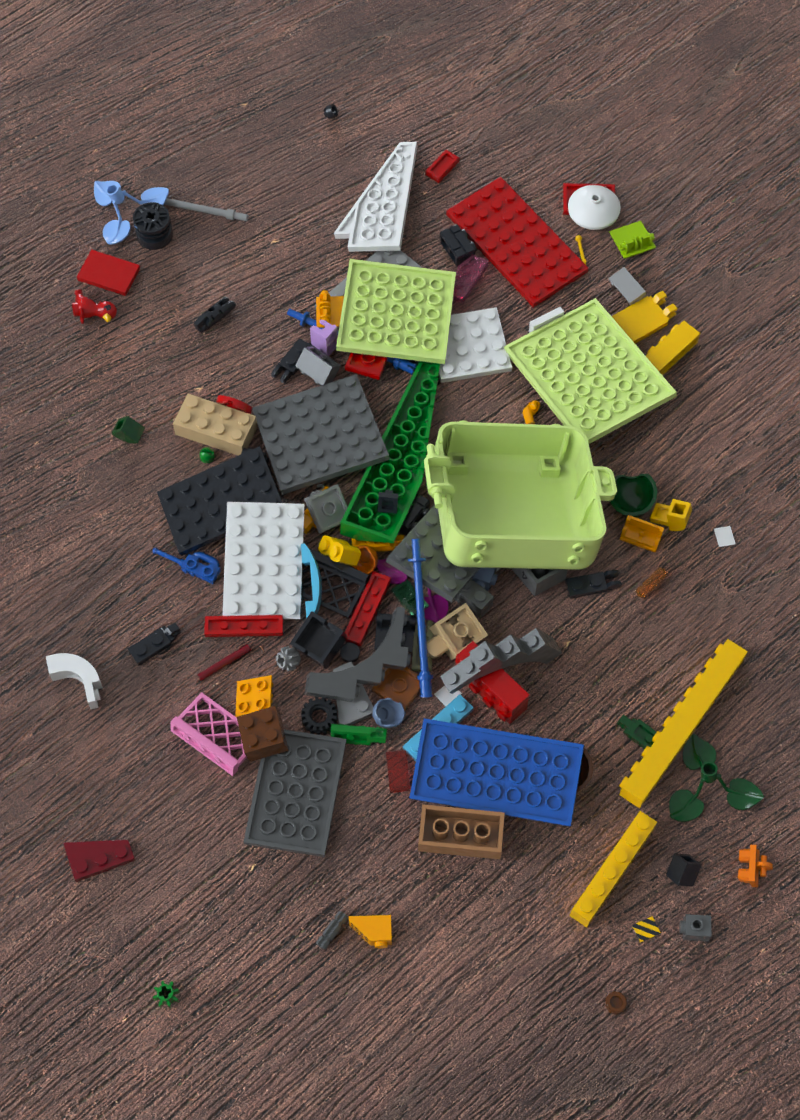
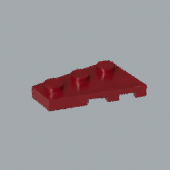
(97, 857)

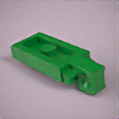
(359, 734)

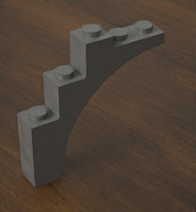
(487, 658)
(342, 684)

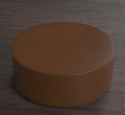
(615, 1003)

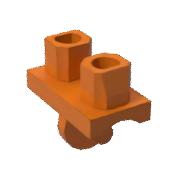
(752, 857)

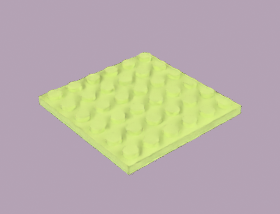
(396, 311)

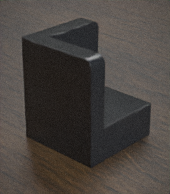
(683, 869)

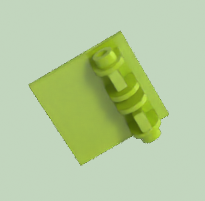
(633, 239)

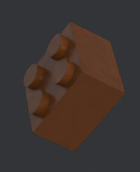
(262, 733)

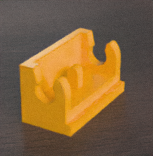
(641, 533)

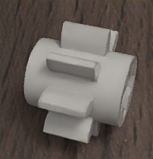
(288, 658)

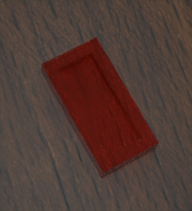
(397, 771)

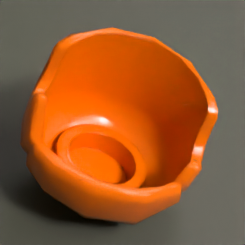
(368, 559)

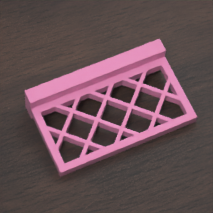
(202, 742)

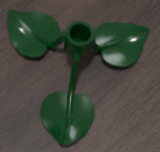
(701, 754)

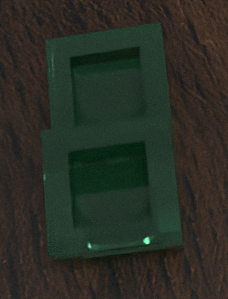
(406, 596)

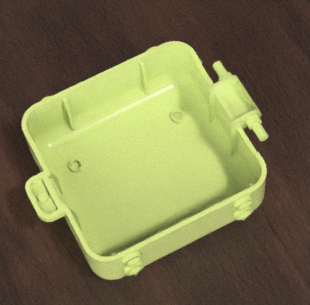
(517, 495)

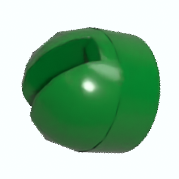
(206, 457)

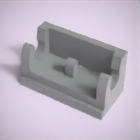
(627, 286)

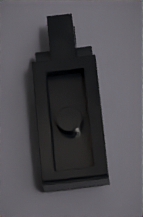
(153, 643)

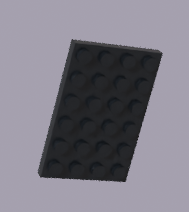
(199, 504)

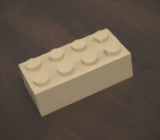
(215, 425)

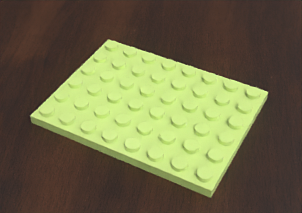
(590, 371)

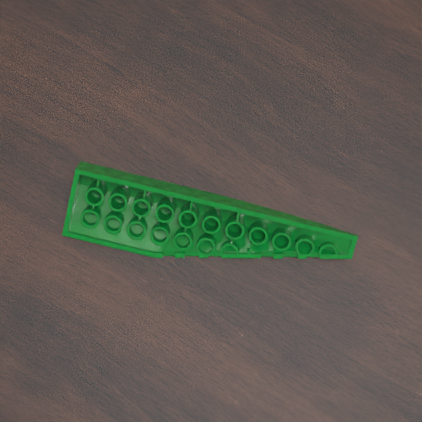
(406, 444)

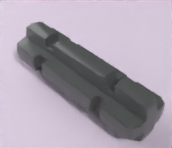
(331, 930)

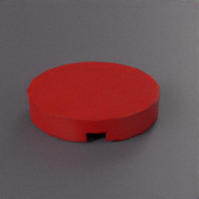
(234, 403)

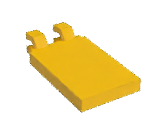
(645, 317)

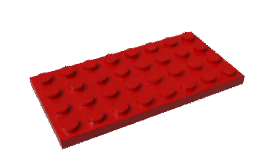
(517, 241)

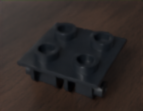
(383, 623)

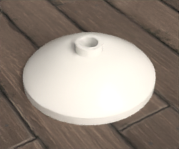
(592, 213)

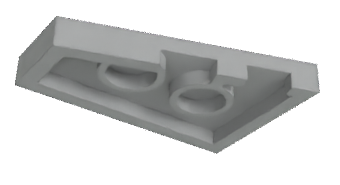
(358, 709)

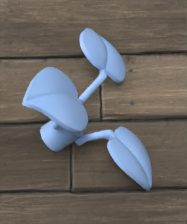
(110, 192)

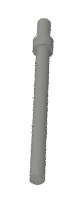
(229, 213)

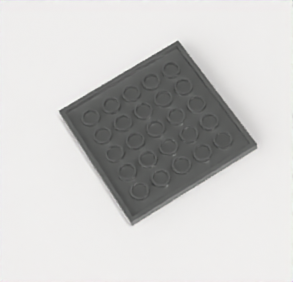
(320, 434)

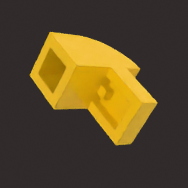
(674, 516)

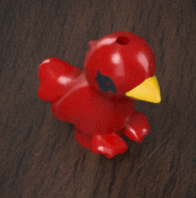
(88, 308)

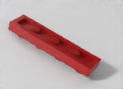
(367, 608)
(243, 626)

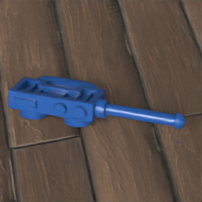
(194, 567)

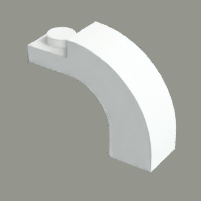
(73, 666)

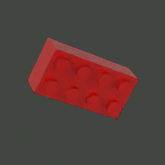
(498, 690)

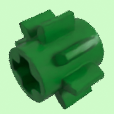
(160, 994)

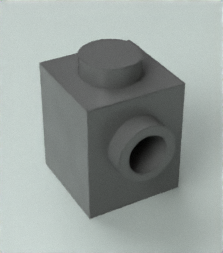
(696, 927)

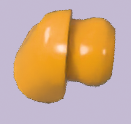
(529, 411)

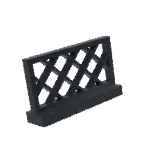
(341, 570)

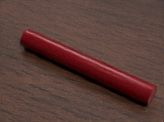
(224, 662)

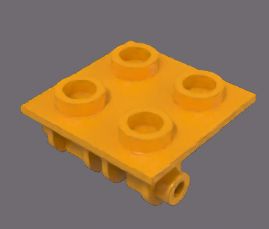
(328, 309)
(253, 695)

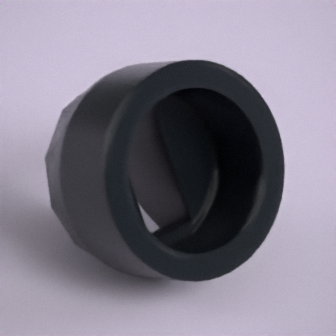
(330, 111)

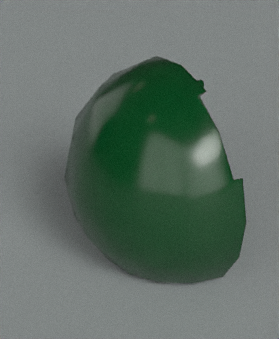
(634, 494)

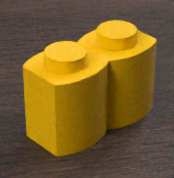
(339, 550)

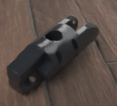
(214, 314)

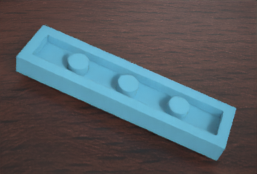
(452, 713)

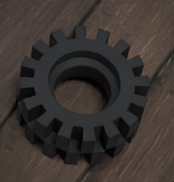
(318, 704)

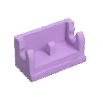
(325, 338)

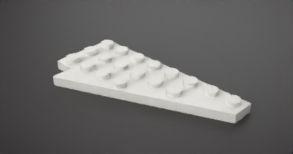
(381, 211)

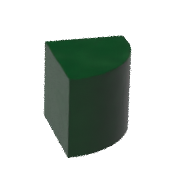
(128, 430)

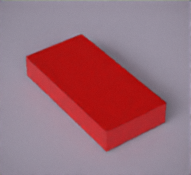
(442, 166)

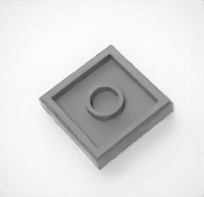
(327, 508)

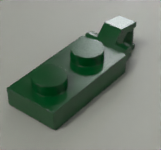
(637, 731)

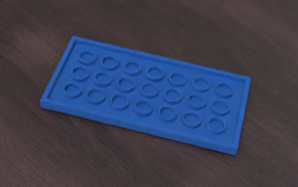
(497, 772)

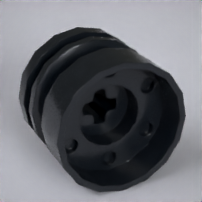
(152, 226)

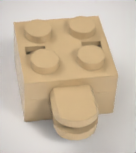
(454, 634)

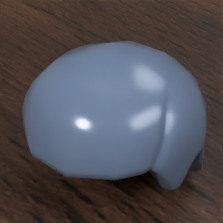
(388, 713)

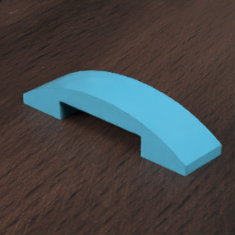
(309, 559)

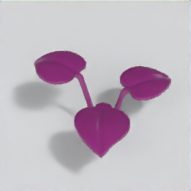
(437, 604)

